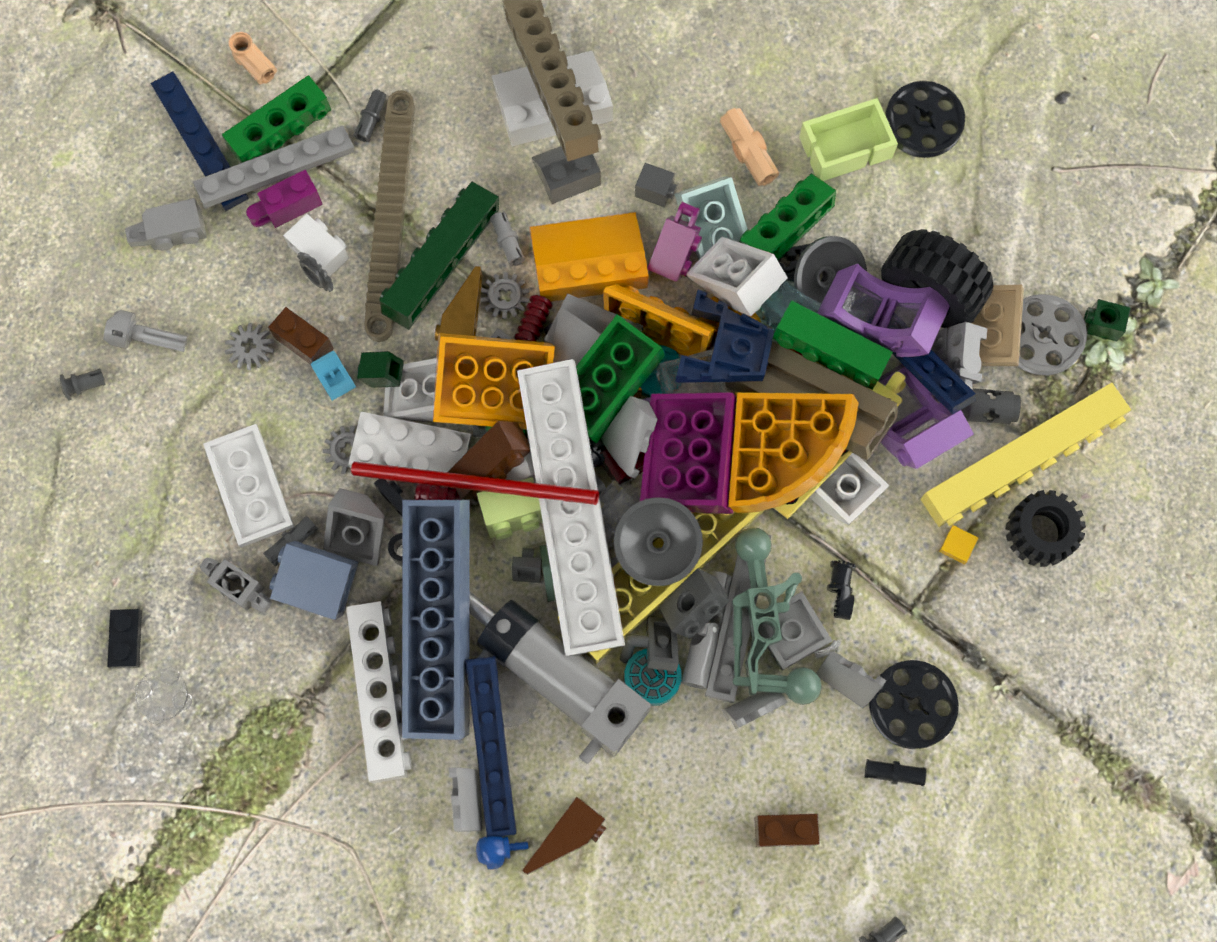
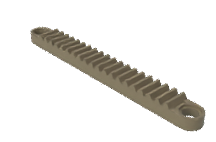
(389, 210)

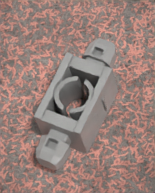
(218, 578)

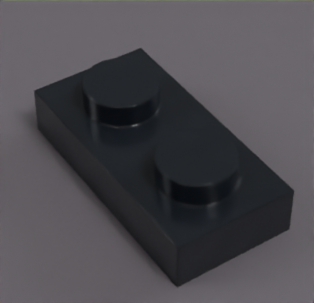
(391, 493)
(124, 638)

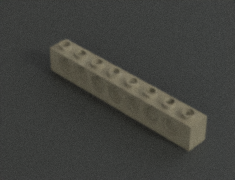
(552, 78)

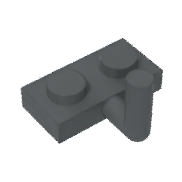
(660, 645)

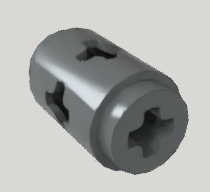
(1002, 409)

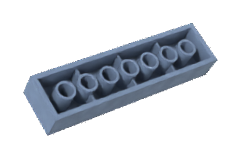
(435, 619)

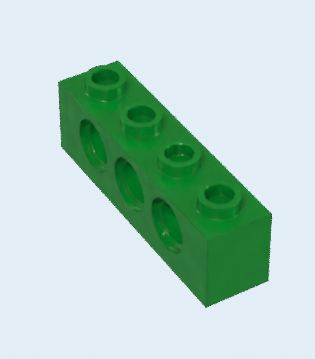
(280, 109)
(802, 211)

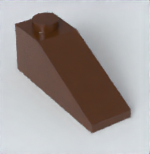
(571, 833)

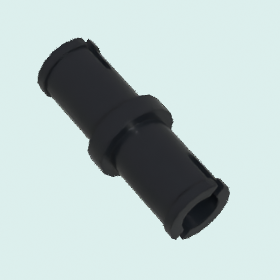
(895, 772)

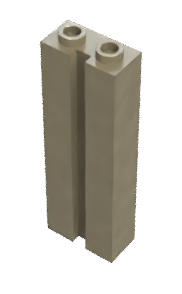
(794, 374)

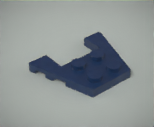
(738, 351)

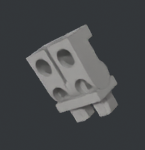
(960, 350)

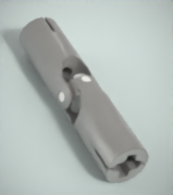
(704, 644)

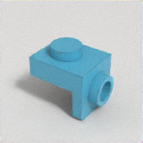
(333, 375)

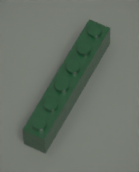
(439, 255)

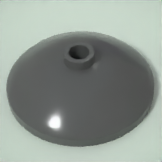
(825, 256)
(663, 520)

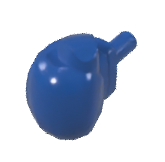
(493, 850)

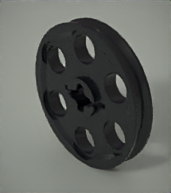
(925, 108)
(927, 699)

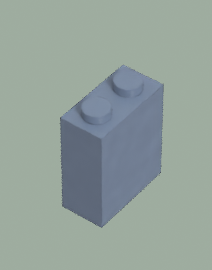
(313, 579)

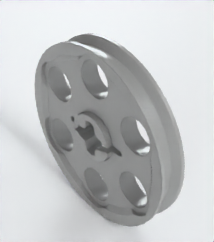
(1057, 330)

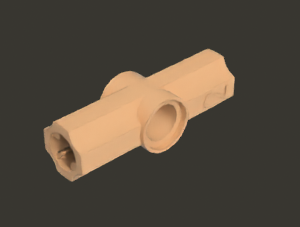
(749, 146)

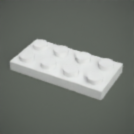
(407, 444)
(248, 485)

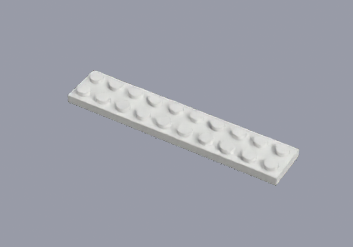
(572, 530)

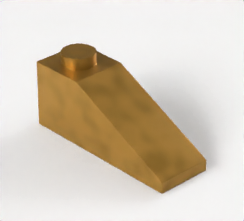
(463, 310)

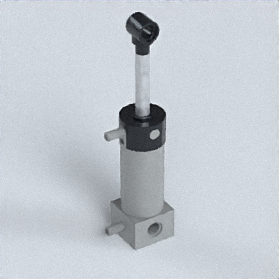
(564, 680)

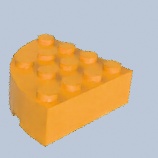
(786, 445)

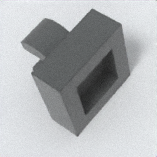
(527, 567)

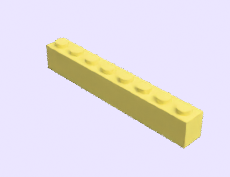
(1026, 454)

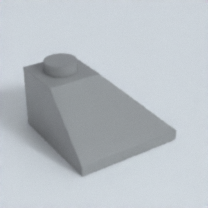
(354, 527)

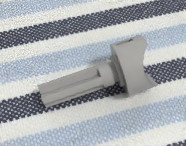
(122, 329)

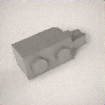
(168, 226)

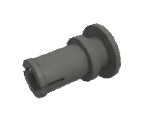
(81, 382)
(889, 933)

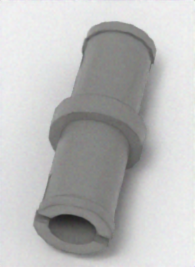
(507, 239)

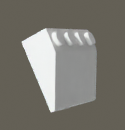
(523, 108)

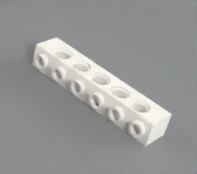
(361, 619)

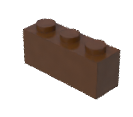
(493, 455)

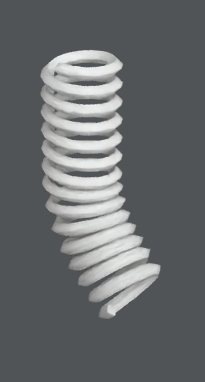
(833, 645)

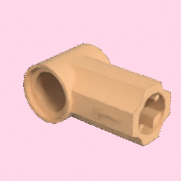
(251, 58)

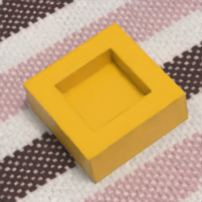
(958, 544)

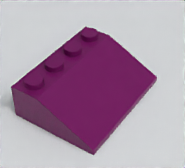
(691, 451)

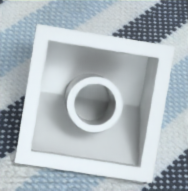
(849, 490)

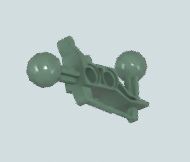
(802, 683)

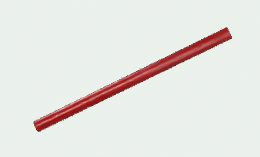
(476, 483)

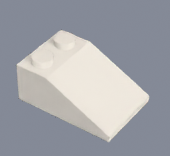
(738, 275)
(415, 395)

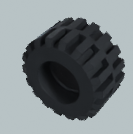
(1061, 513)

